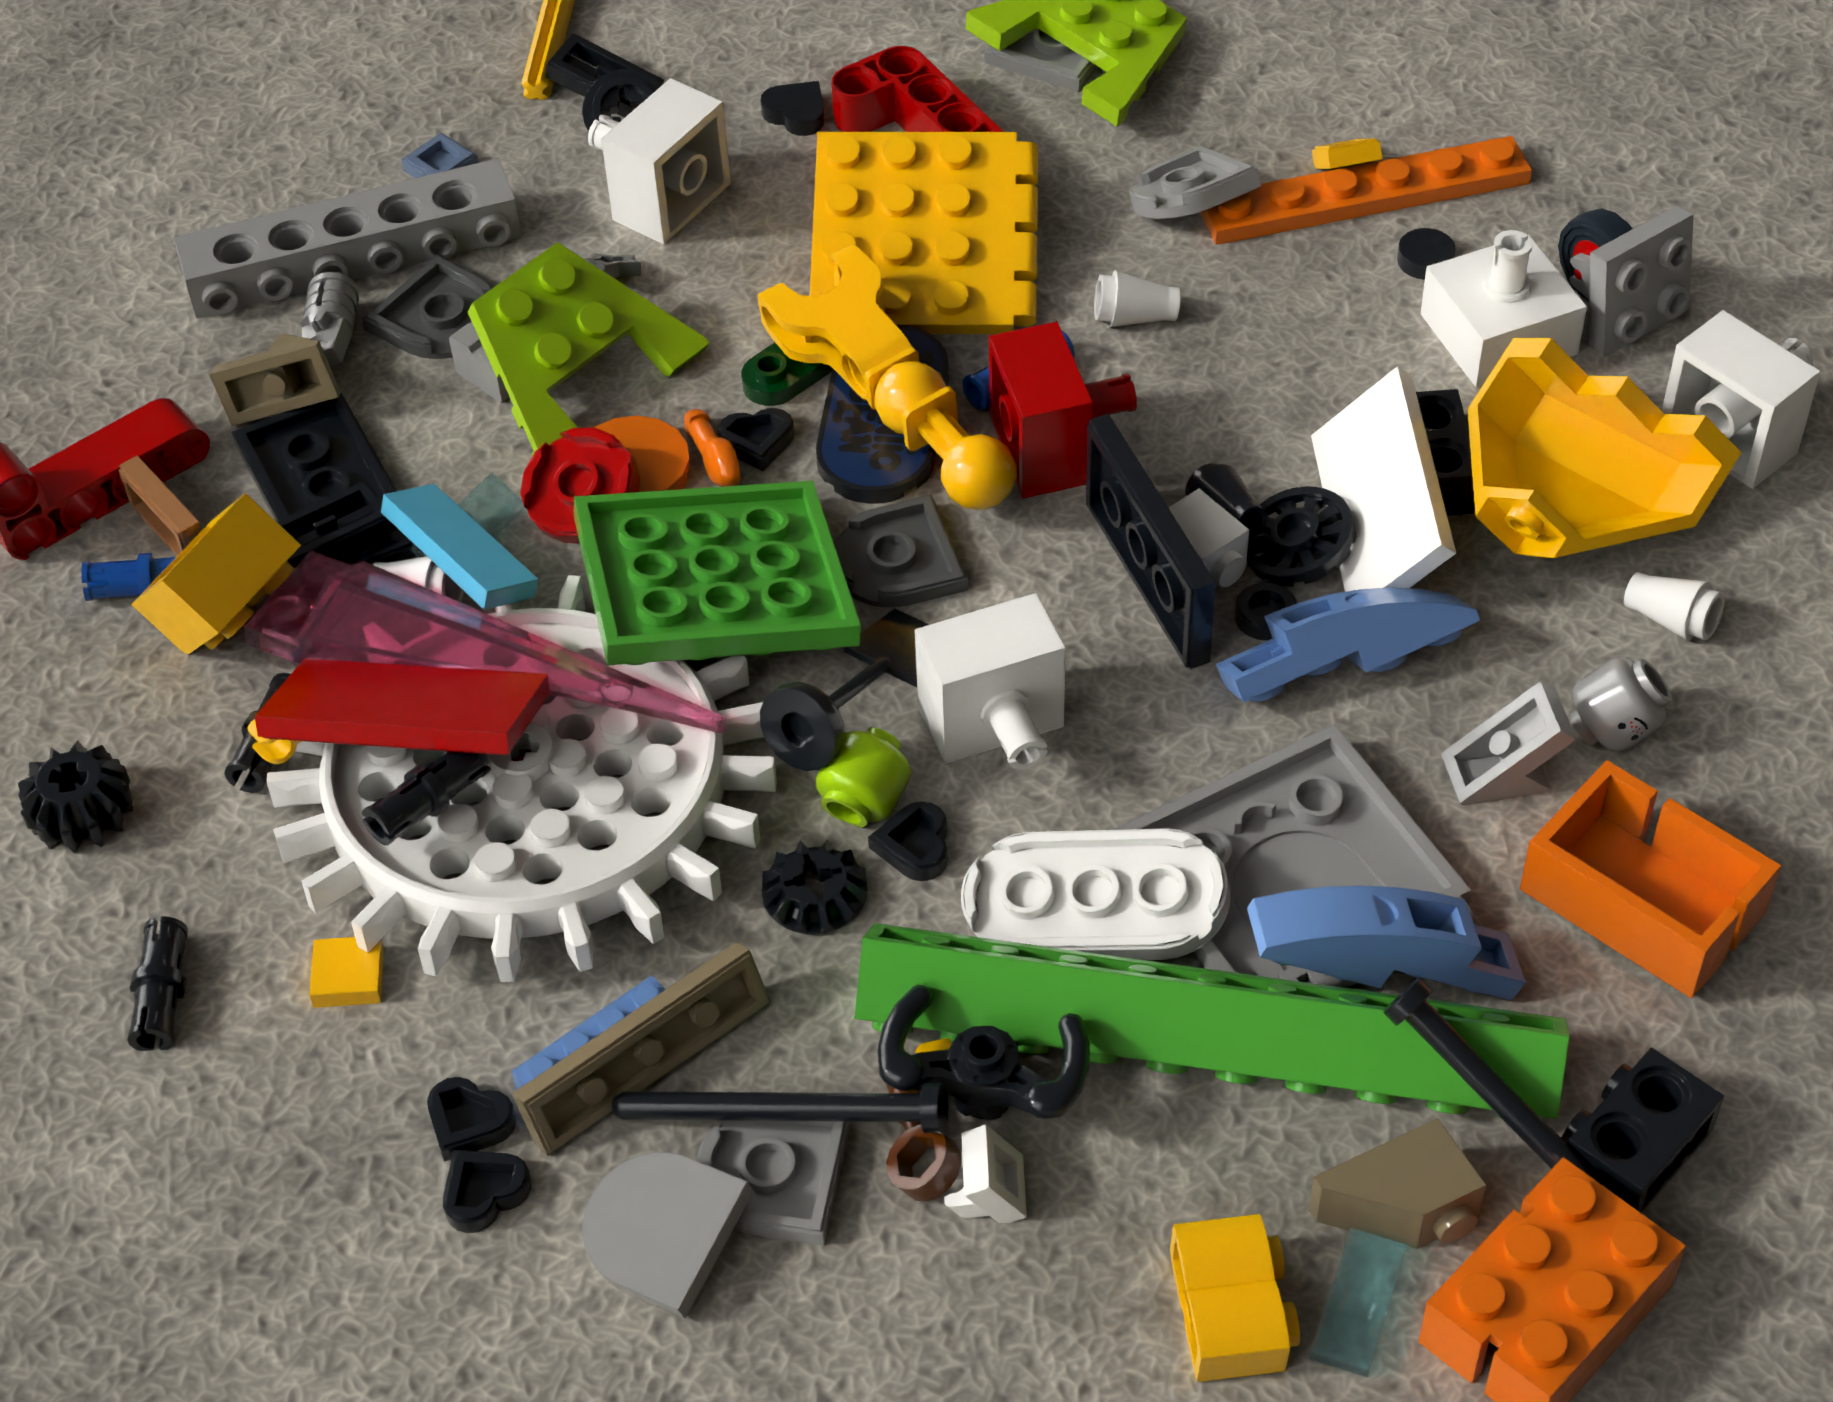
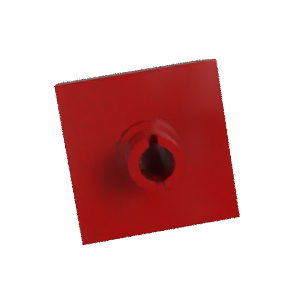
(1045, 407)

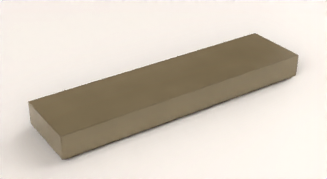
(641, 1047)

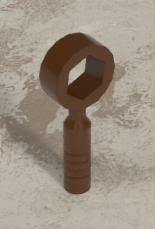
(910, 1148)

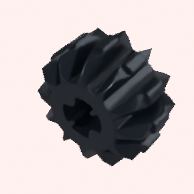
(75, 796)

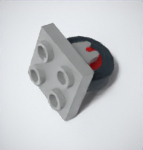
(1628, 274)

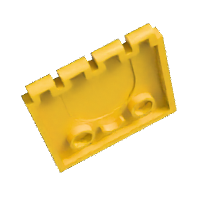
(940, 219)

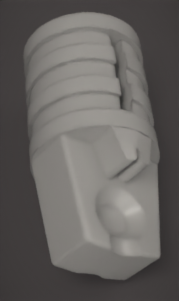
(331, 313)

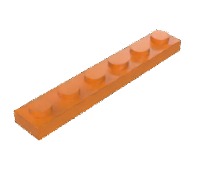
(1369, 189)

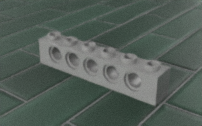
(348, 236)

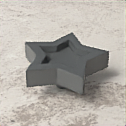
(616, 265)

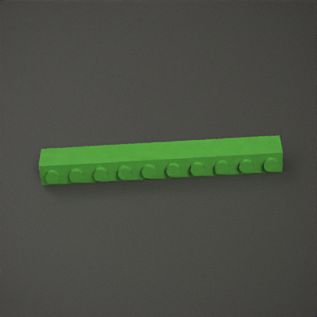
(1205, 1019)

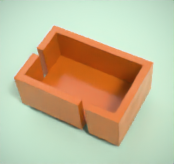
(1659, 904)
(1552, 1290)

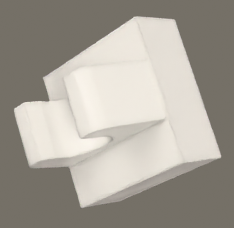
(991, 1178)

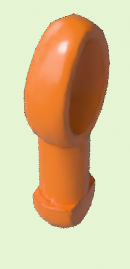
(717, 452)

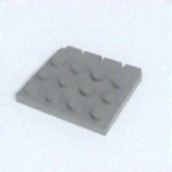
(1298, 824)

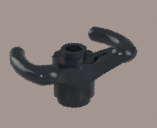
(982, 1065)

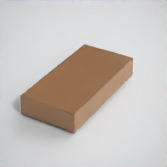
(158, 505)

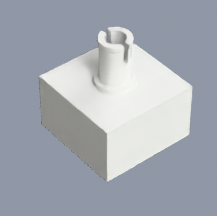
(664, 159)
(1496, 296)
(1747, 389)
(992, 681)

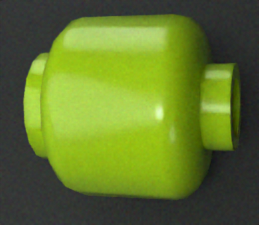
(864, 778)

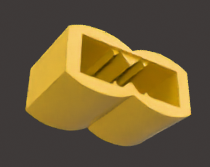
(1231, 1297)

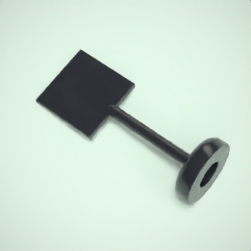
(806, 723)

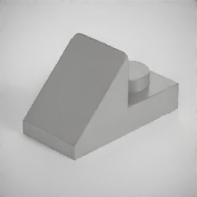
(1508, 749)

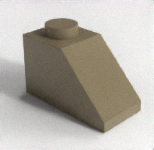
(1403, 1190)

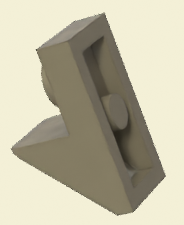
(275, 381)

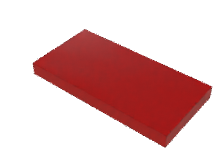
(403, 706)

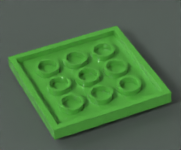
(714, 573)

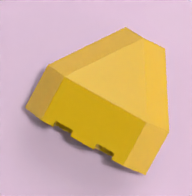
(1584, 457)

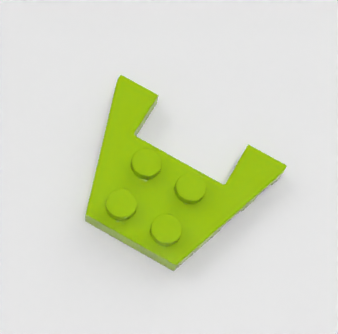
(1116, 35)
(556, 321)

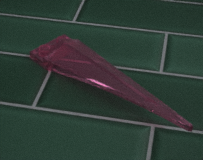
(379, 617)

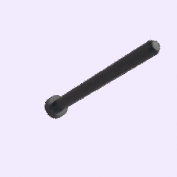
(1481, 1077)
(927, 1107)

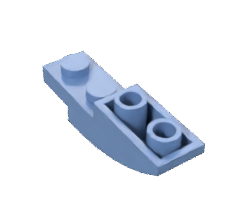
(1365, 625)
(1377, 929)

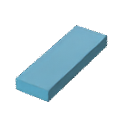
(459, 546)

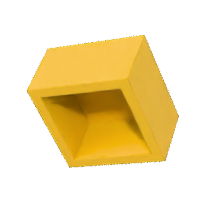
(218, 573)

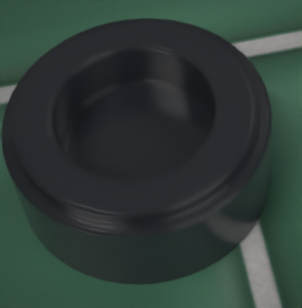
(1423, 248)
(1257, 602)

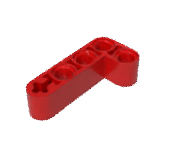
(905, 89)
(85, 480)

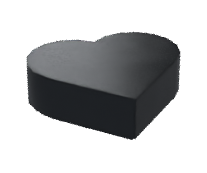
(794, 106)
(758, 437)
(914, 841)
(468, 1117)
(483, 1186)

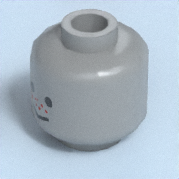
(1620, 703)

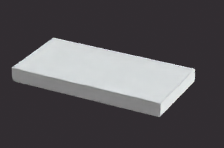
(1385, 472)

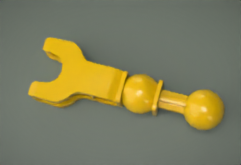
(878, 362)

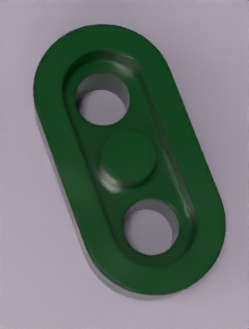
(775, 379)

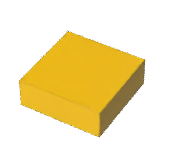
(1347, 153)
(345, 973)

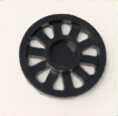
(1301, 533)

